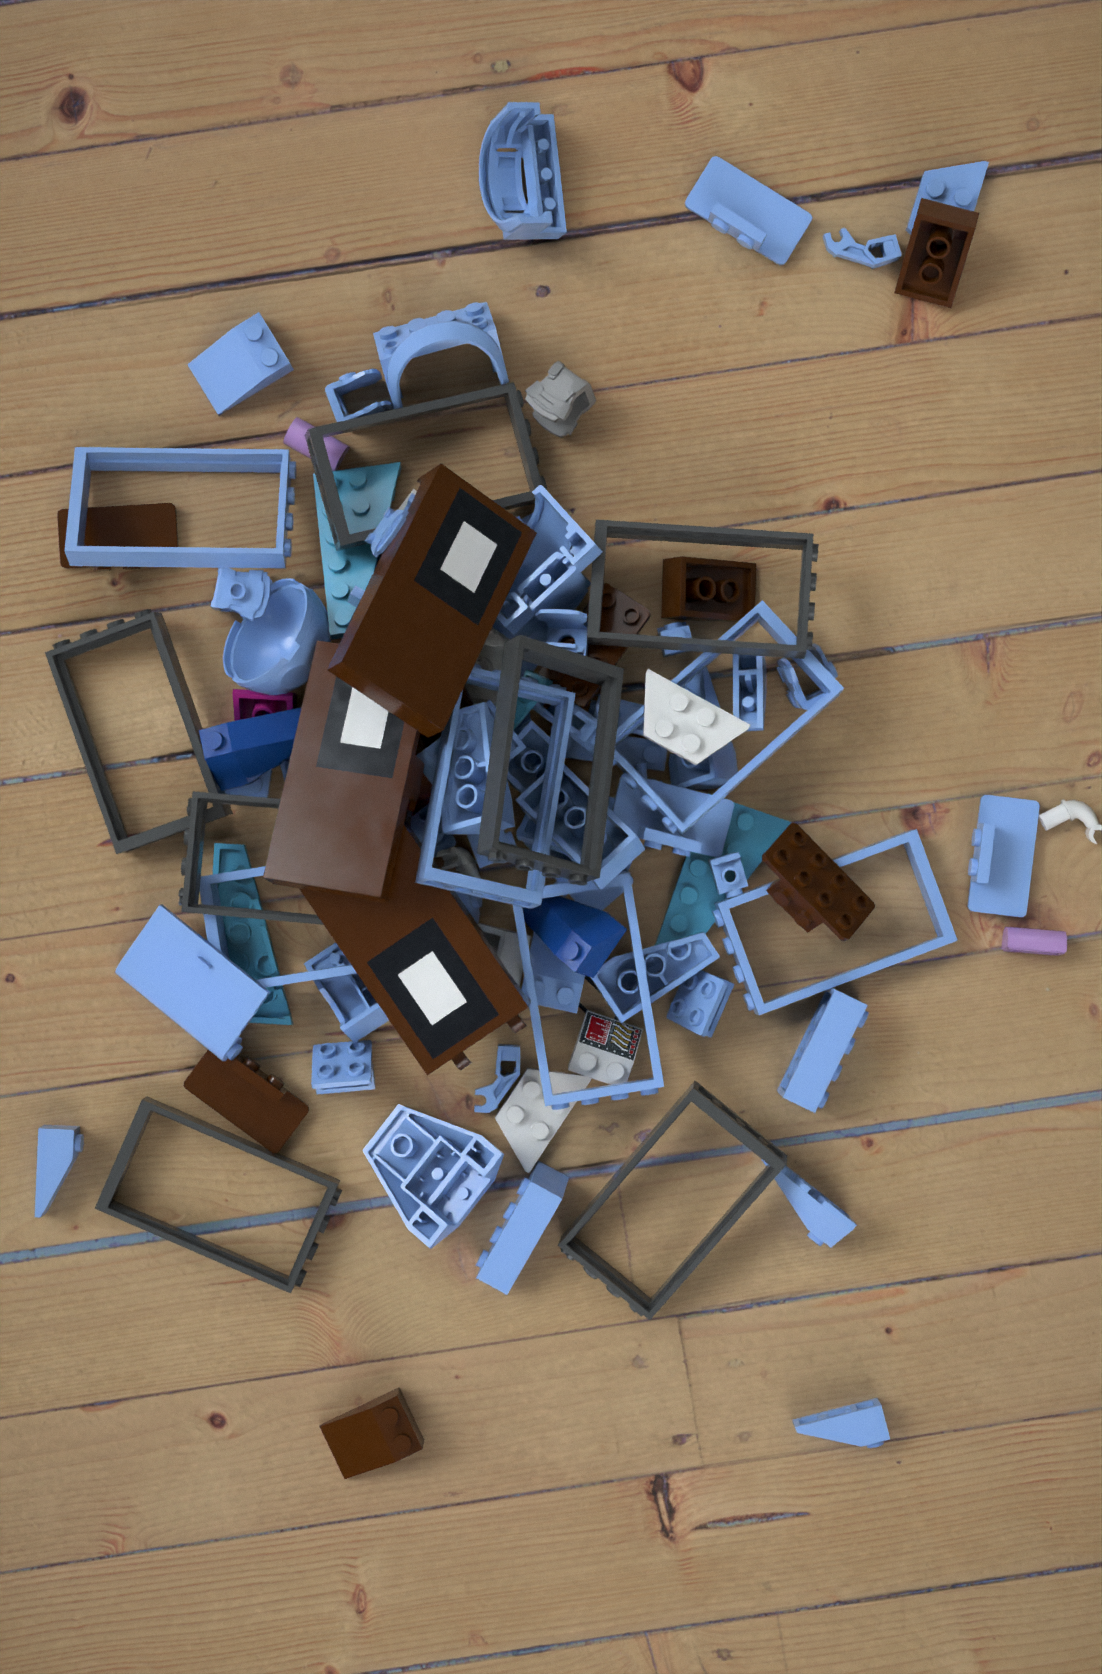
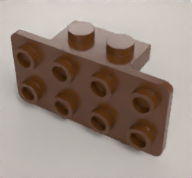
(124, 527)
(618, 615)
(814, 886)
(248, 1098)

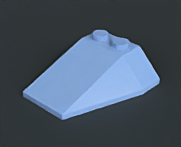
(431, 1171)

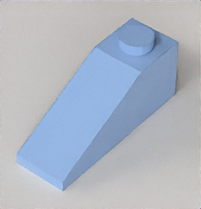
(750, 690)
(56, 1154)
(852, 1424)

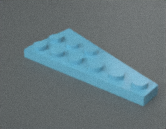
(364, 499)
(695, 890)
(249, 938)

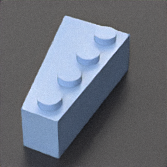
(523, 1227)

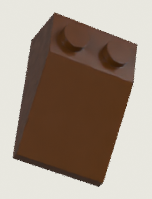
(936, 252)
(707, 589)
(373, 1434)

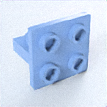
(700, 1003)
(342, 1067)

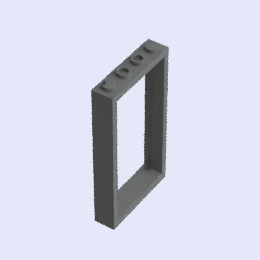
(325, 476)
(704, 535)
(192, 864)
(108, 1205)
(615, 1281)

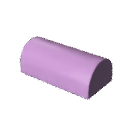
(296, 440)
(1034, 941)

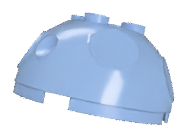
(278, 648)

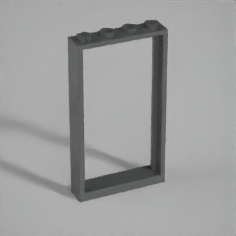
(89, 641)
(581, 667)

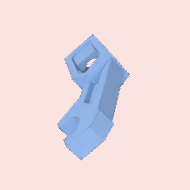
(859, 253)
(497, 1090)

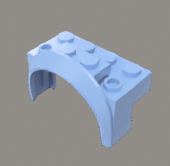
(500, 178)
(424, 336)

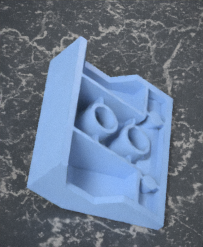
(347, 995)

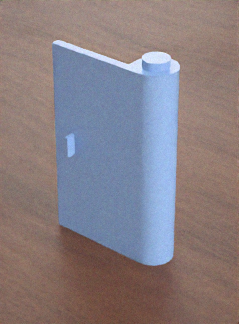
(192, 983)

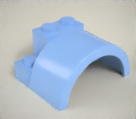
(553, 566)

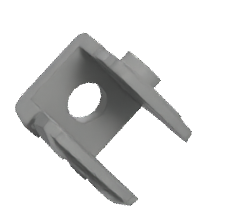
(560, 400)

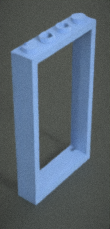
(177, 460)
(809, 665)
(929, 891)
(532, 895)
(216, 932)
(616, 1091)

